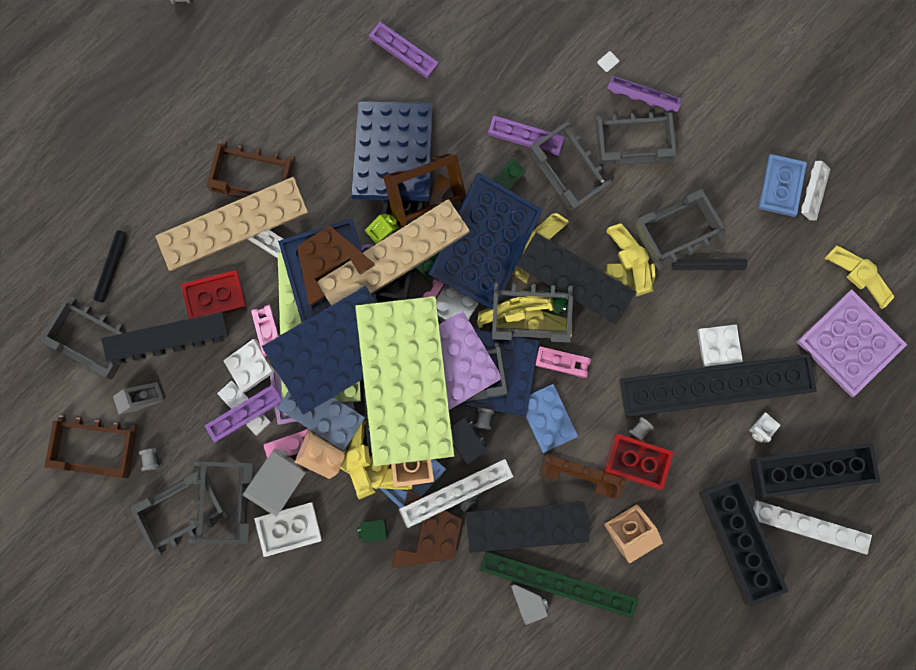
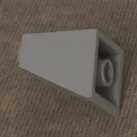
(275, 481)

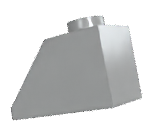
(137, 397)
(530, 604)

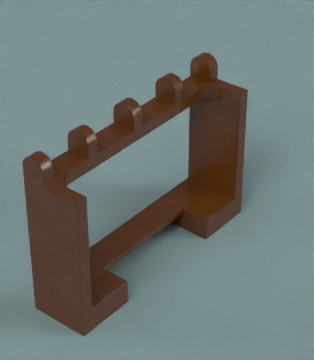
(391, 183)
(223, 187)
(54, 445)
(606, 484)

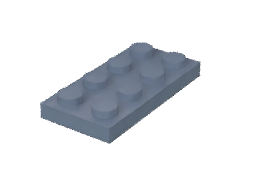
(329, 420)

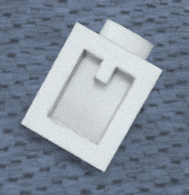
(764, 428)

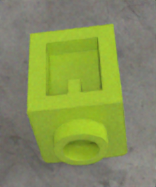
(382, 227)

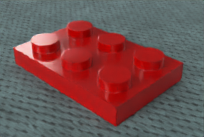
(213, 295)

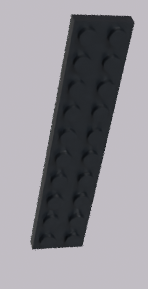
(717, 385)

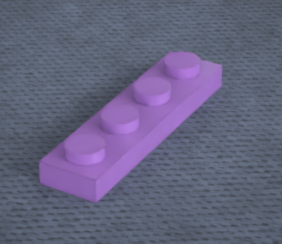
(403, 50)
(650, 96)
(524, 135)
(243, 413)

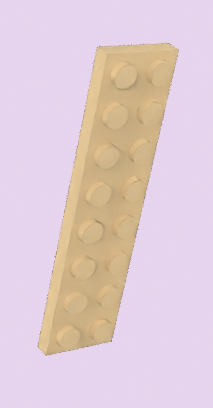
(232, 224)
(398, 253)

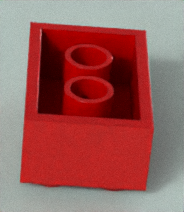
(638, 461)

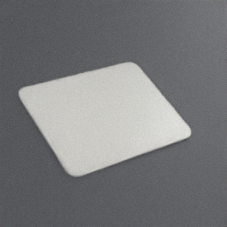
(608, 61)

